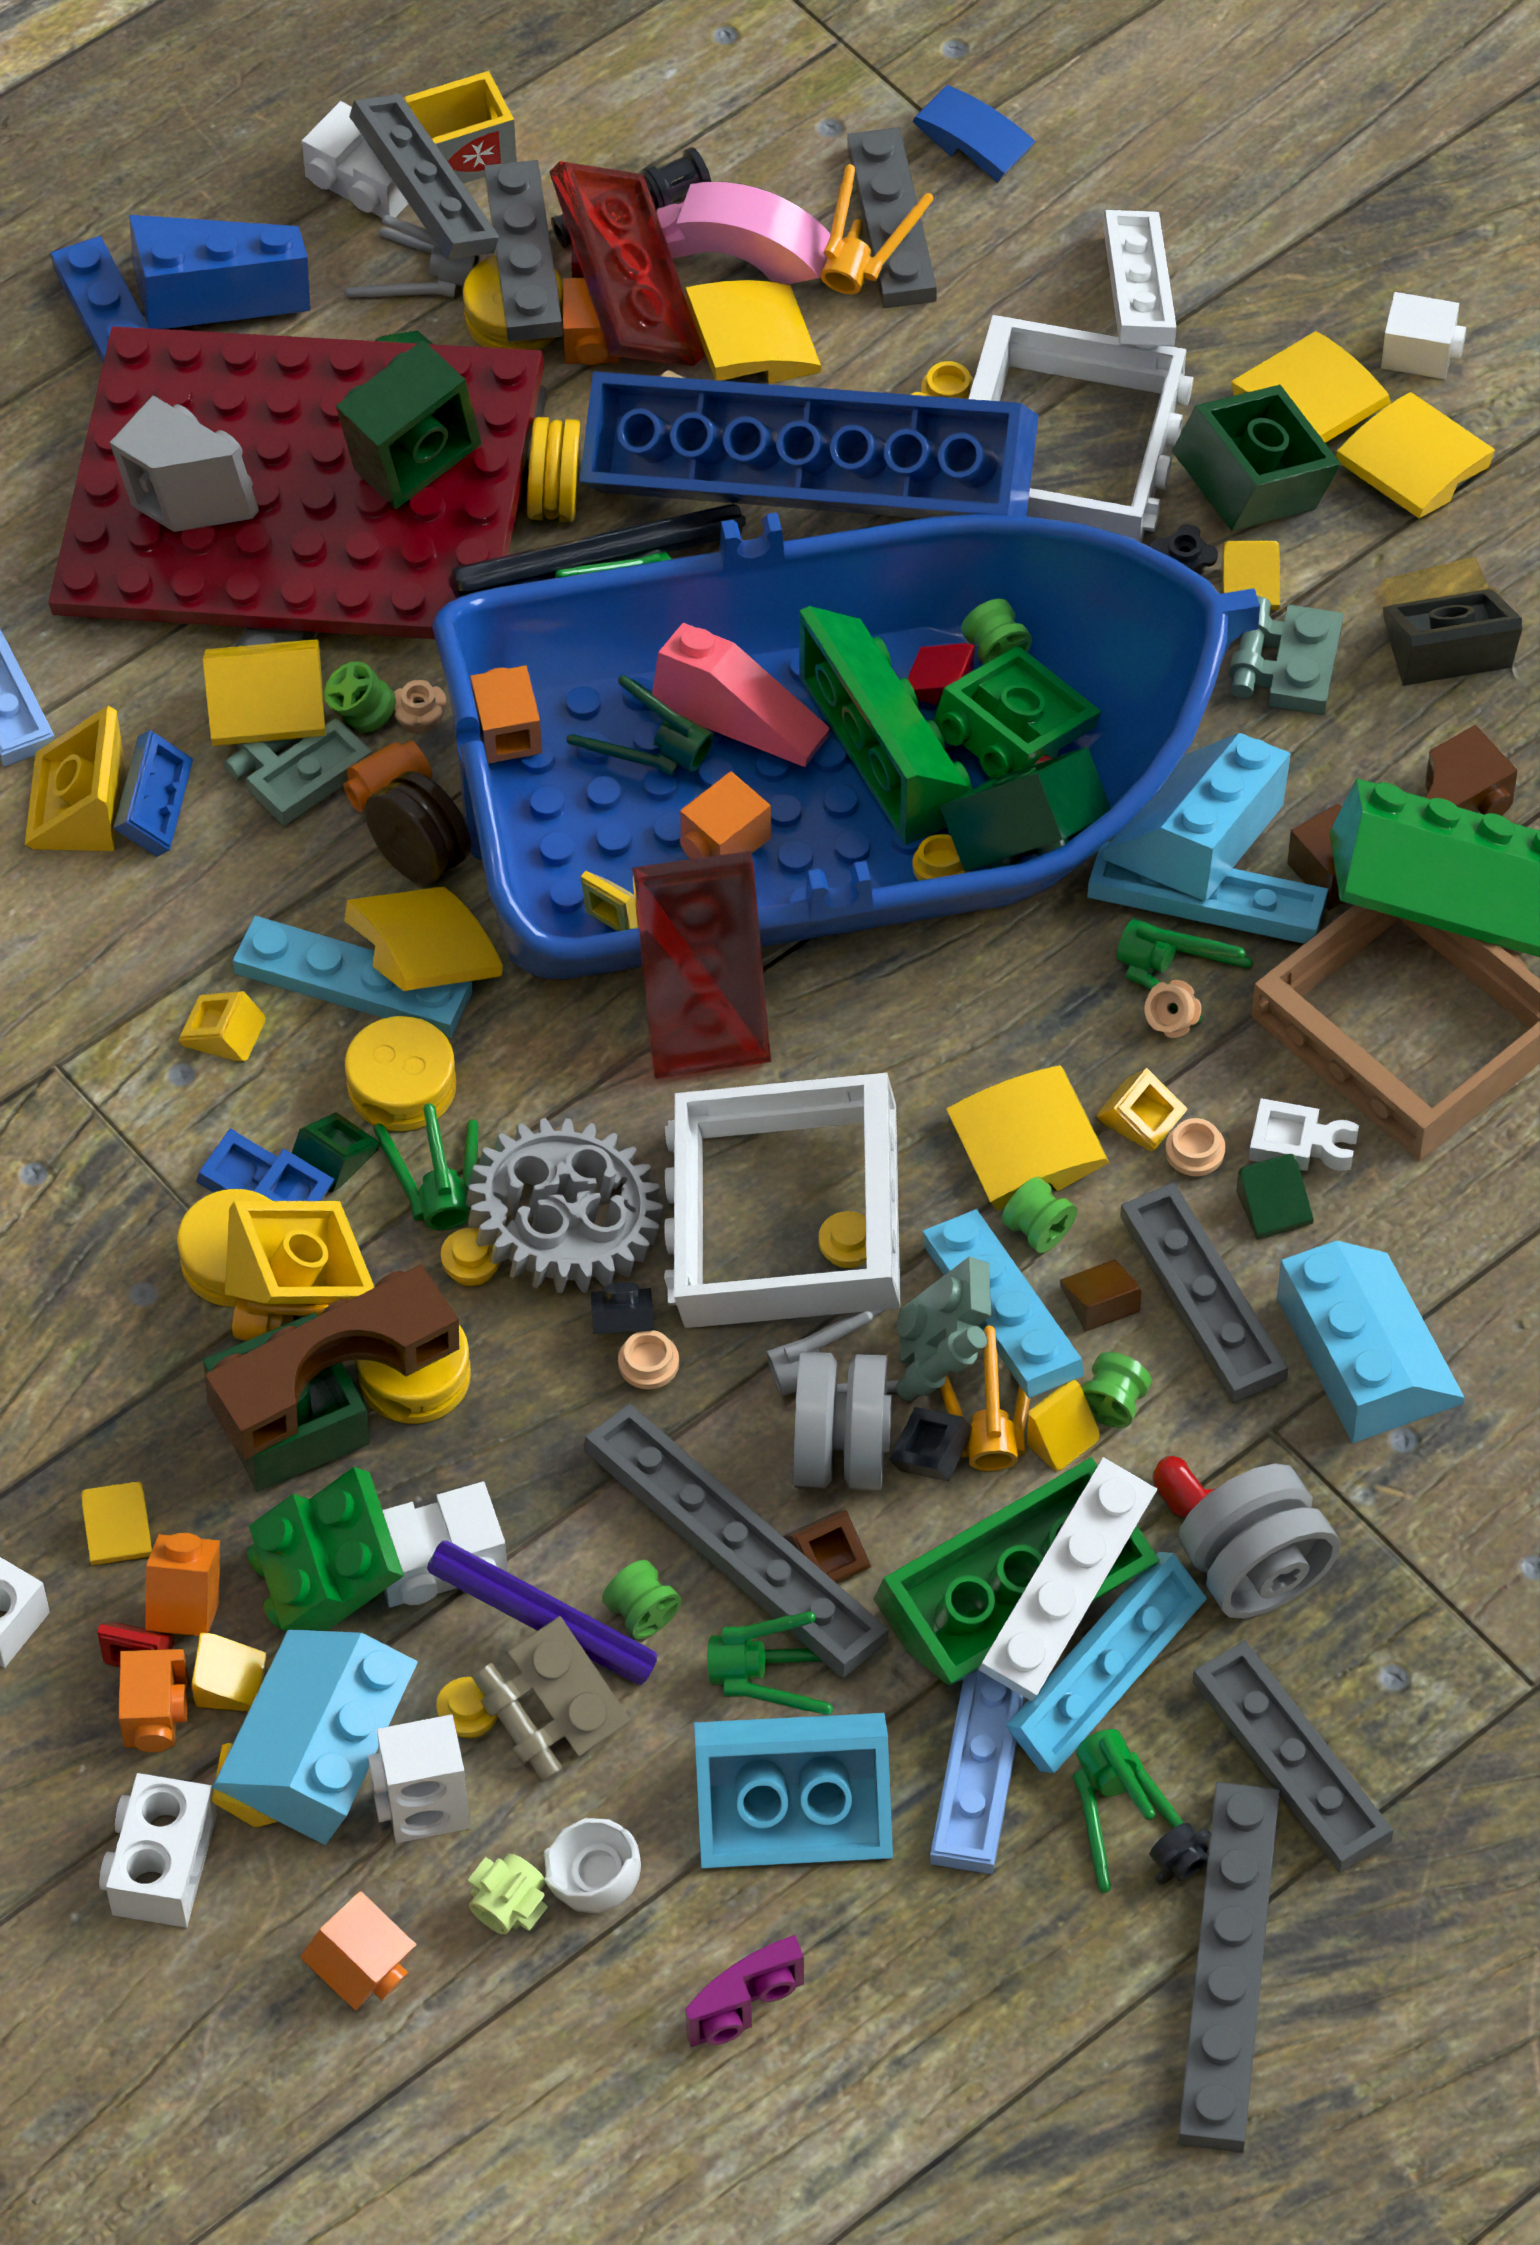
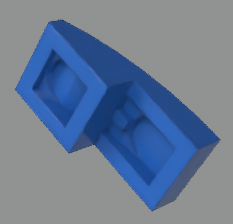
(981, 132)
(247, 1166)

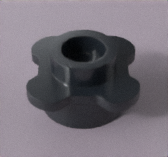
(1188, 539)
(1180, 1853)

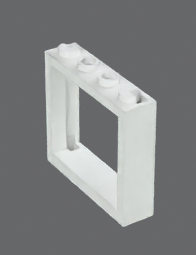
(1105, 361)
(773, 1109)

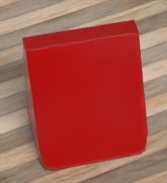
(939, 667)
(124, 1637)

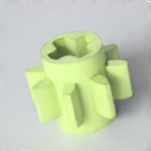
(507, 1893)

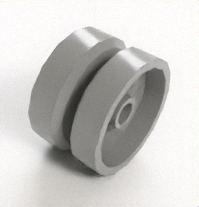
(841, 1421)
(1259, 1541)

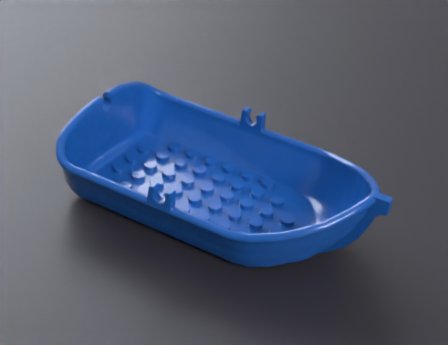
(1102, 616)

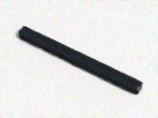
(611, 546)

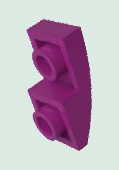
(725, 2003)

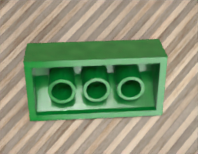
(878, 722)
(1439, 865)
(963, 1591)

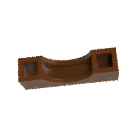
(1461, 770)
(395, 1324)

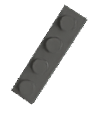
(424, 176)
(885, 200)
(523, 251)
(1204, 1292)
(1292, 1756)

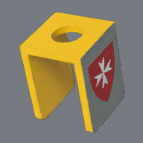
(467, 124)

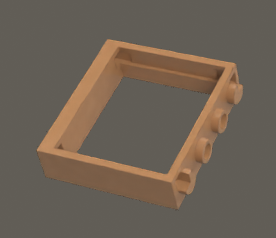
(1354, 1072)

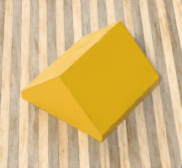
(264, 692)
(78, 787)
(293, 1253)

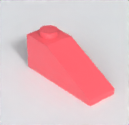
(734, 696)

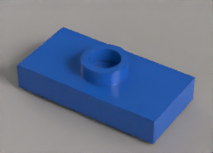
(153, 793)

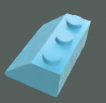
(1205, 815)
(1364, 1338)
(314, 1728)
(793, 1790)

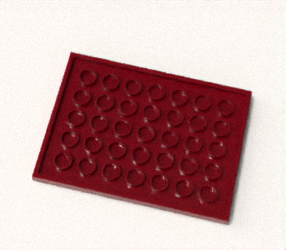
(324, 540)

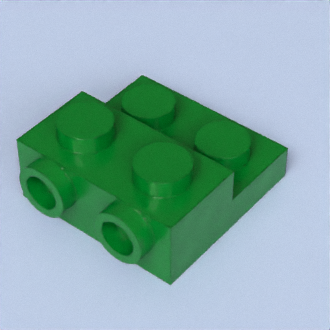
(1013, 713)
(324, 1554)

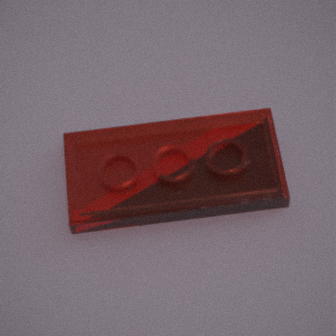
(626, 264)
(702, 964)

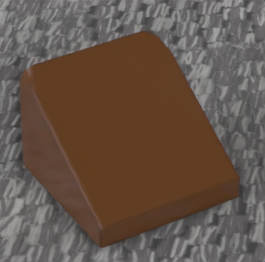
(1102, 1294)
(831, 1545)

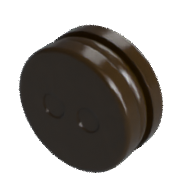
(417, 827)

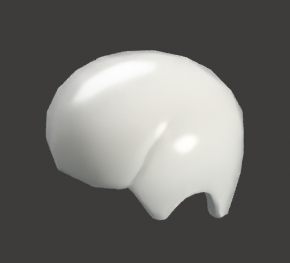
(593, 1865)

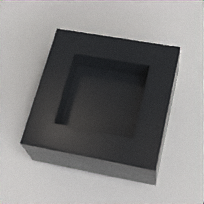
(622, 1309)
(931, 1444)

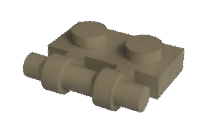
(567, 1687)

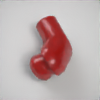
(1178, 1485)

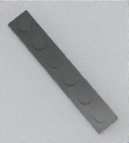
(735, 1539)
(1229, 1968)

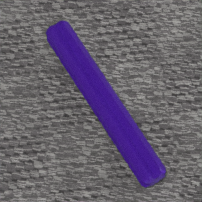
(539, 1609)

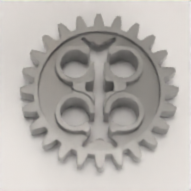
(563, 1205)

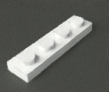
(1139, 279)
(1067, 1579)

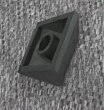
(1452, 636)

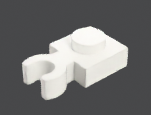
(1295, 1130)

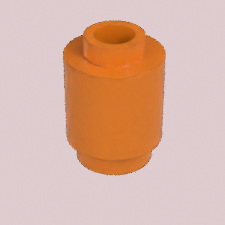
(380, 769)

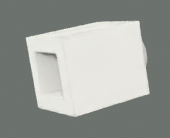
(1422, 336)

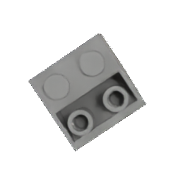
(182, 469)

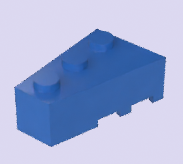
(217, 270)

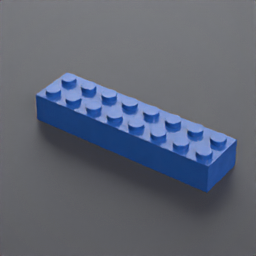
(807, 447)

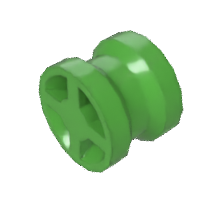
(994, 630)
(359, 697)
(1039, 1214)
(1115, 1389)
(641, 1599)

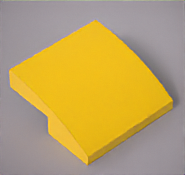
(752, 330)
(1322, 382)
(1414, 454)
(424, 938)
(1027, 1132)

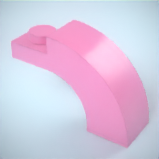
(747, 225)

